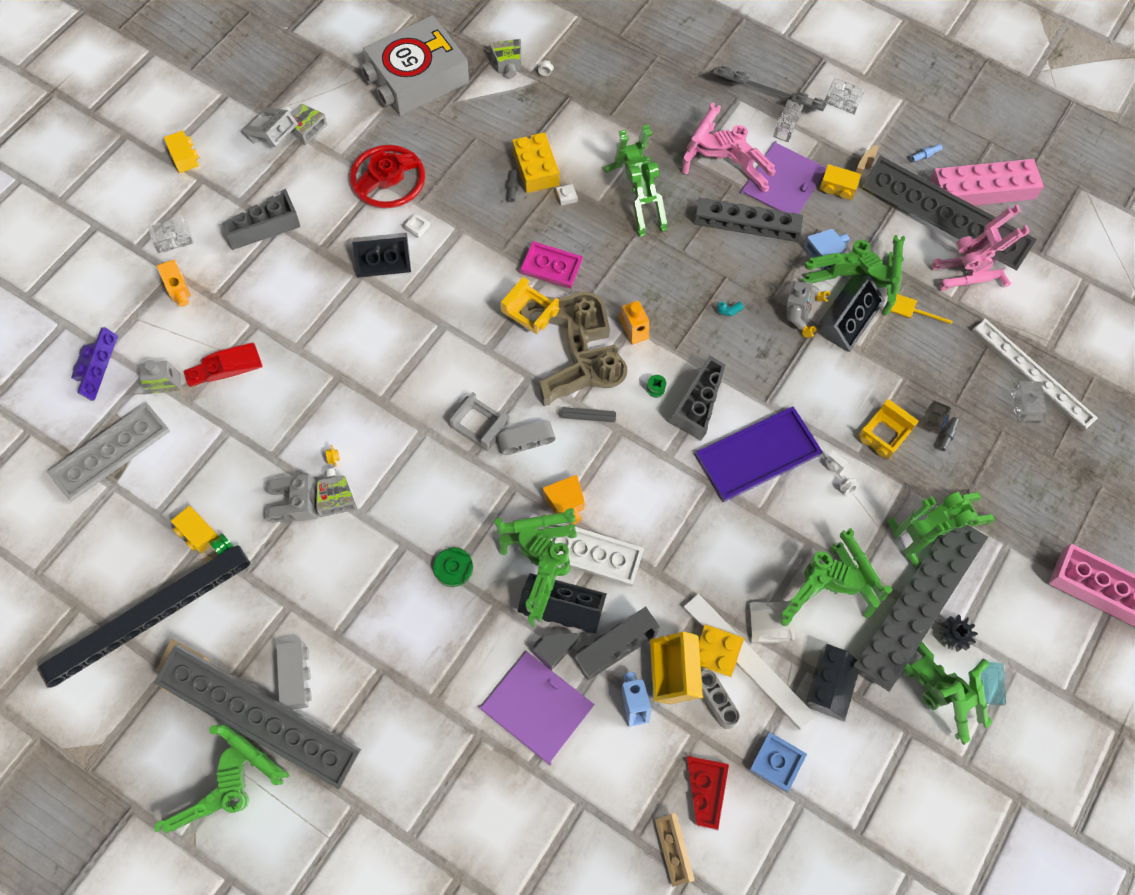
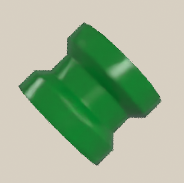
(656, 390)
(221, 544)

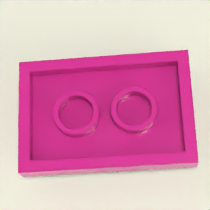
(551, 264)

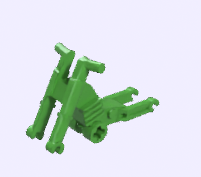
(640, 174)
(862, 263)
(952, 514)
(541, 551)
(839, 578)
(949, 688)
(230, 780)

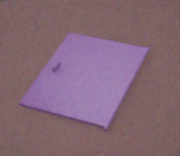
(791, 178)
(537, 707)

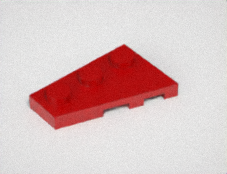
(708, 790)

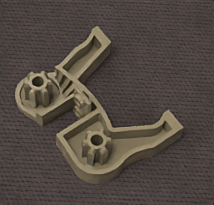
(586, 321)

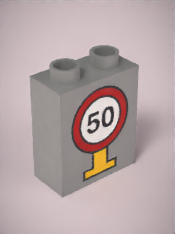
(415, 65)

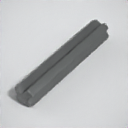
(588, 414)

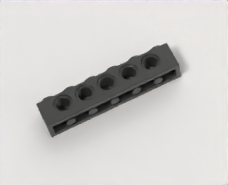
(748, 219)

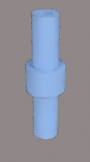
(926, 153)

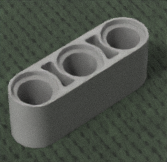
(526, 437)
(726, 706)

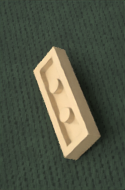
(674, 849)

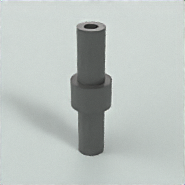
(512, 186)
(948, 434)

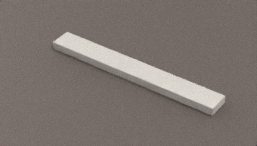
(1033, 372)
(754, 666)

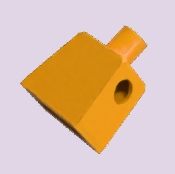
(174, 282)
(632, 318)
(565, 495)

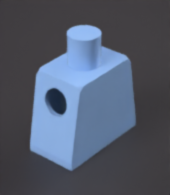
(826, 243)
(635, 700)

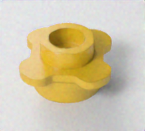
(332, 456)

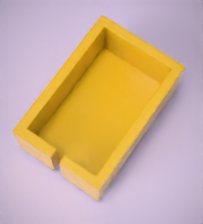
(535, 162)
(676, 668)

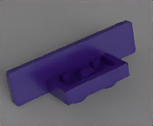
(93, 363)

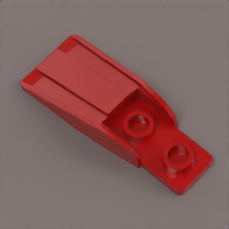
(224, 364)

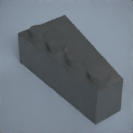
(262, 221)
(697, 404)
(617, 643)

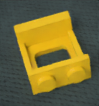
(517, 299)
(894, 418)

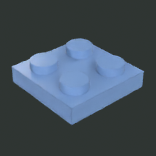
(778, 762)

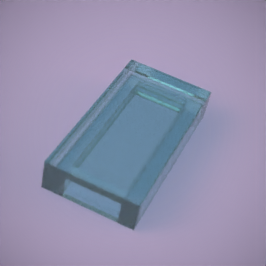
(994, 684)

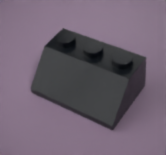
(381, 255)
(833, 682)

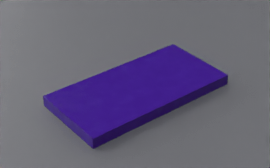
(758, 453)

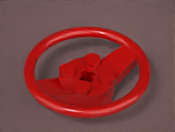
(386, 171)

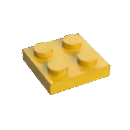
(719, 650)

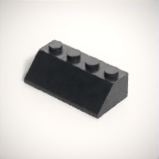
(851, 312)
(568, 605)

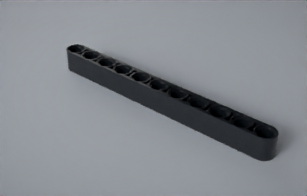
(143, 616)

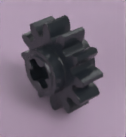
(963, 629)

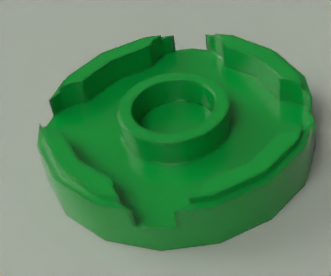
(453, 567)

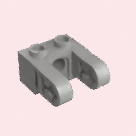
(302, 498)

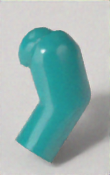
(726, 310)

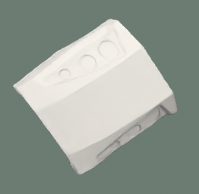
(766, 623)

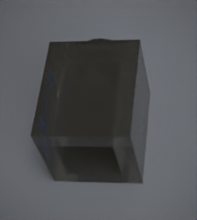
(936, 417)

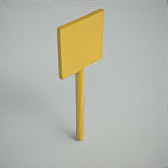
(906, 306)

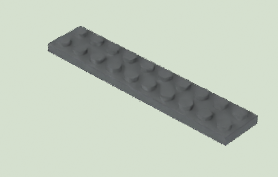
(941, 208)
(919, 606)
(257, 716)

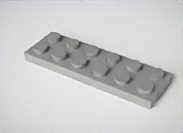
(108, 452)

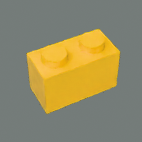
(181, 151)
(840, 182)
(194, 529)

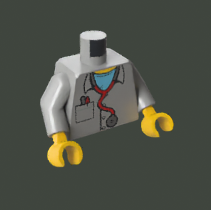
(800, 305)

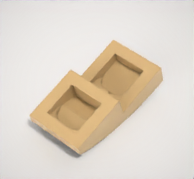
(867, 160)

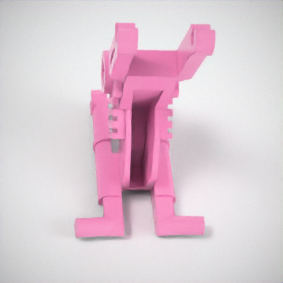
(728, 144)
(980, 251)

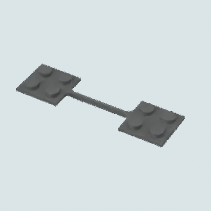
(741, 77)

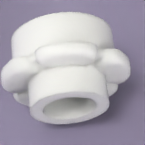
(545, 68)
(848, 485)

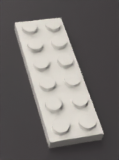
(601, 555)

